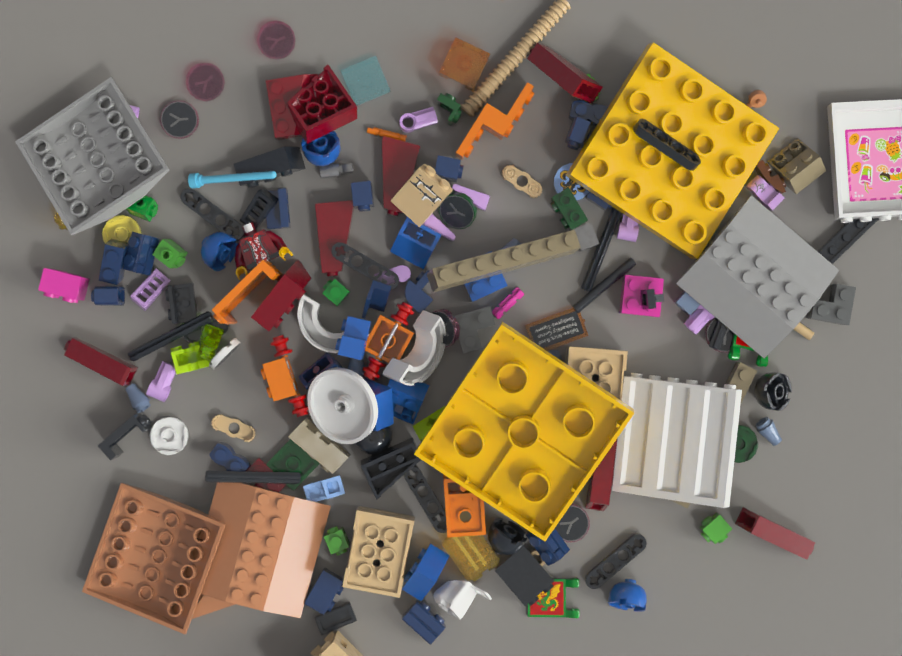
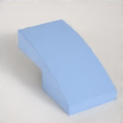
(324, 489)

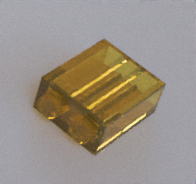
(471, 555)

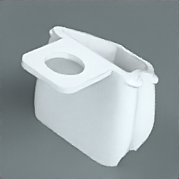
(457, 597)

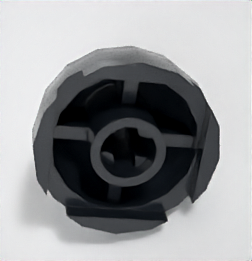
(773, 391)
(376, 441)
(505, 537)

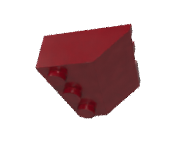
(279, 93)
(322, 106)
(281, 297)

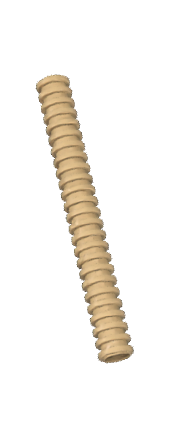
(515, 57)

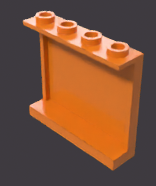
(243, 289)

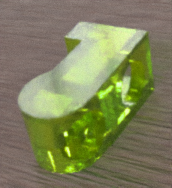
(209, 341)

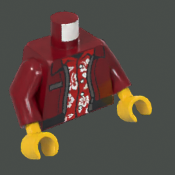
(258, 247)

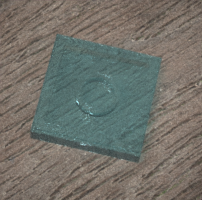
(365, 81)

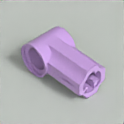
(420, 119)
(628, 229)
(698, 319)
(161, 385)

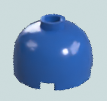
(322, 150)
(217, 250)
(628, 595)

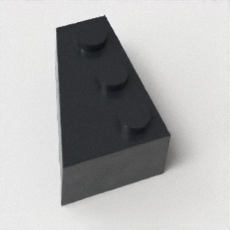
(281, 160)
(389, 466)

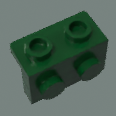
(448, 103)
(569, 209)

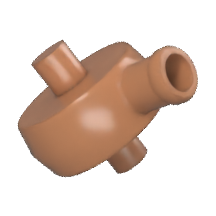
(757, 99)

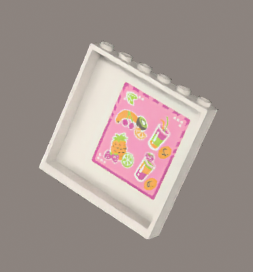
(866, 159)

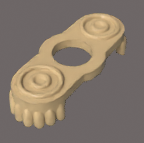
(532, 188)
(222, 424)

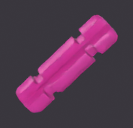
(507, 302)

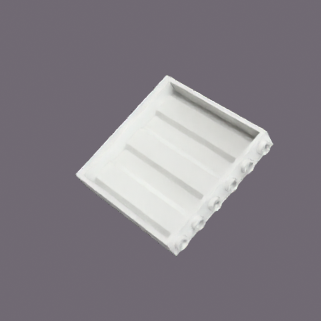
(678, 440)

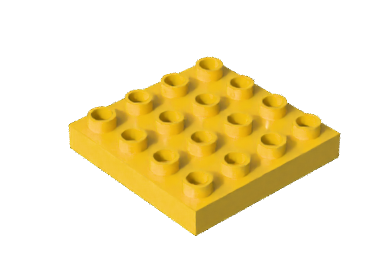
(650, 186)
(524, 431)

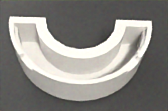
(312, 328)
(425, 353)

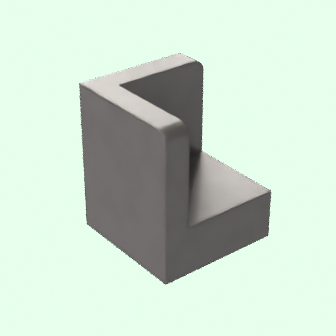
(586, 236)

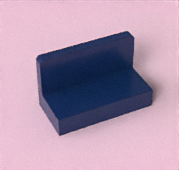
(279, 215)
(377, 297)

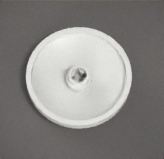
(342, 405)

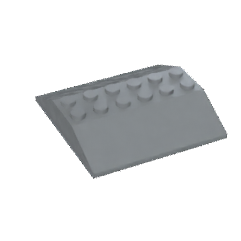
(93, 158)
(758, 277)

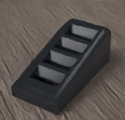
(271, 201)

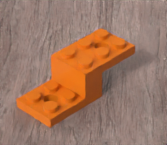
(495, 122)
(459, 500)

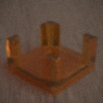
(464, 64)

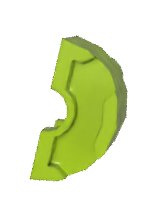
(187, 359)

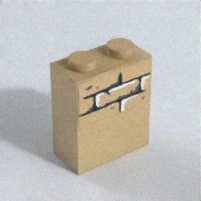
(422, 194)

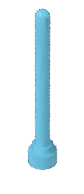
(197, 180)

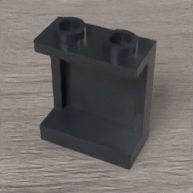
(109, 445)
(525, 576)

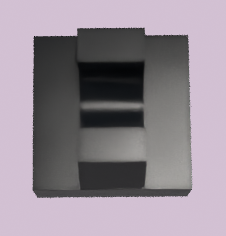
(649, 298)

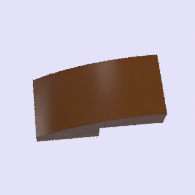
(776, 182)

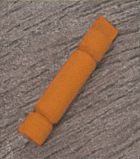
(381, 132)

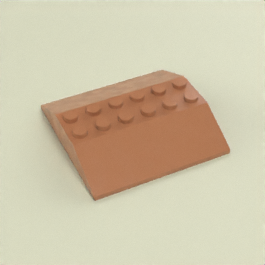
(264, 548)
(151, 556)

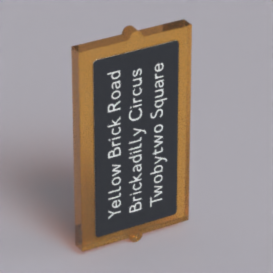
(557, 329)

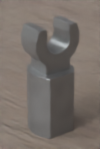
(335, 170)

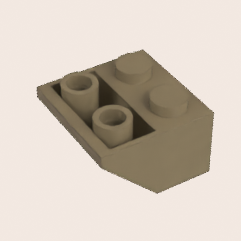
(797, 165)

